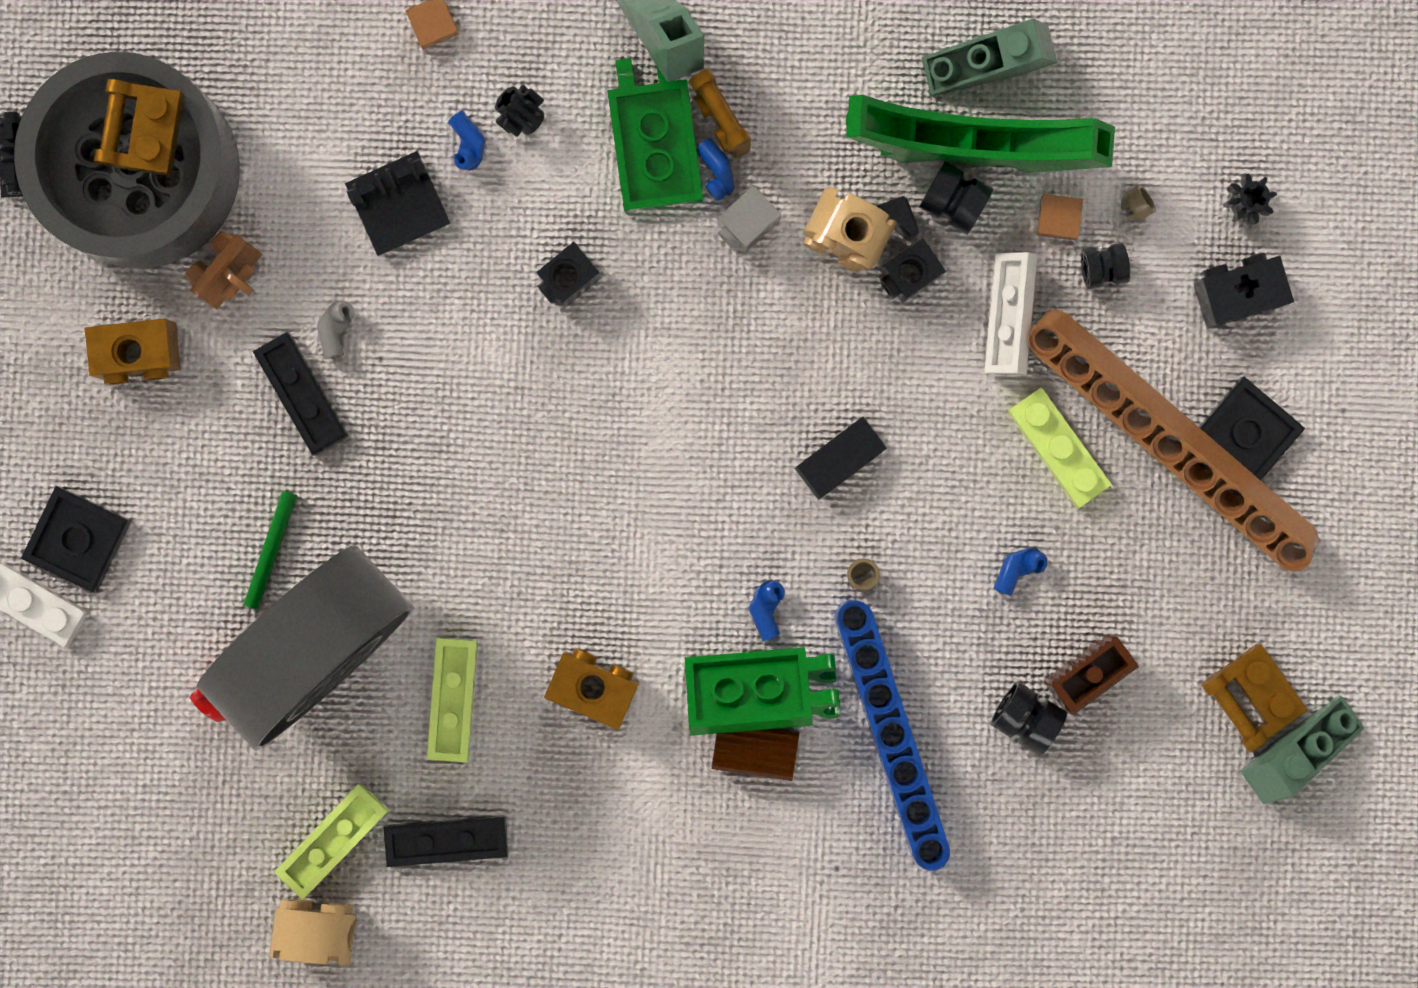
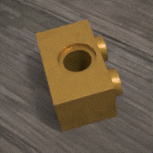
(109, 344)
(568, 691)

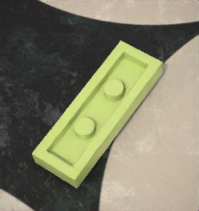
(1059, 448)
(452, 700)
(331, 841)

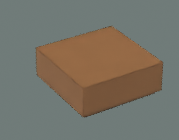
(432, 22)
(1059, 217)

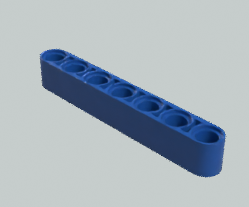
(902, 751)

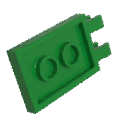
(654, 141)
(758, 690)

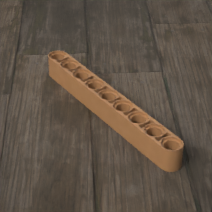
(1181, 458)

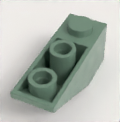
(667, 35)
(990, 57)
(1302, 752)

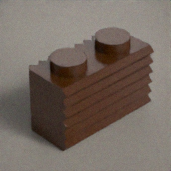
(1090, 674)
(757, 752)

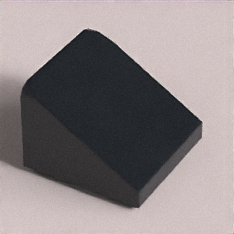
(901, 212)

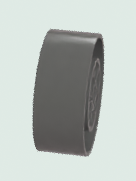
(63, 184)
(304, 646)

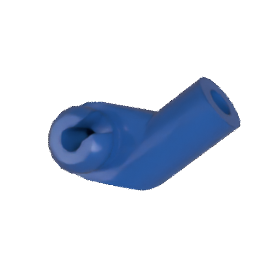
(471, 143)
(721, 168)
(1018, 565)
(763, 606)

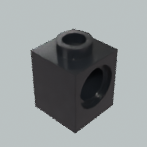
(919, 256)
(572, 258)

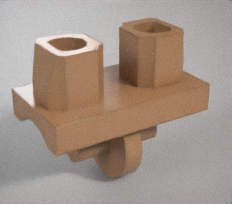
(227, 271)

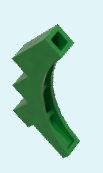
(978, 141)

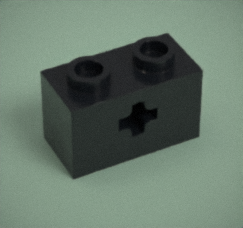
(1266, 286)

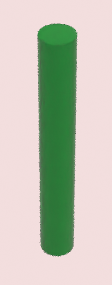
(270, 550)

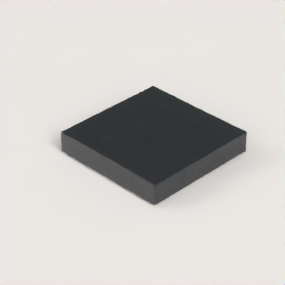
(1251, 427)
(76, 539)

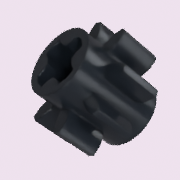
(519, 110)
(1260, 200)

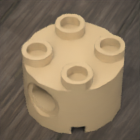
(867, 226)
(313, 934)

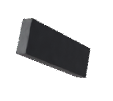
(301, 393)
(446, 841)

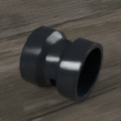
(1105, 266)

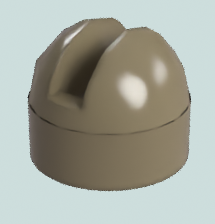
(1139, 203)
(860, 568)

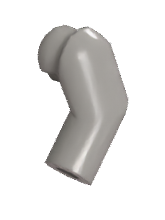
(331, 327)

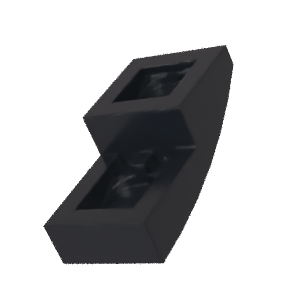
(840, 458)

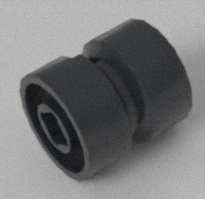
(956, 198)
(1041, 725)

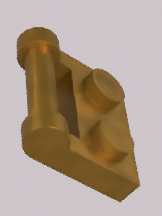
(712, 103)
(153, 128)
(1265, 690)

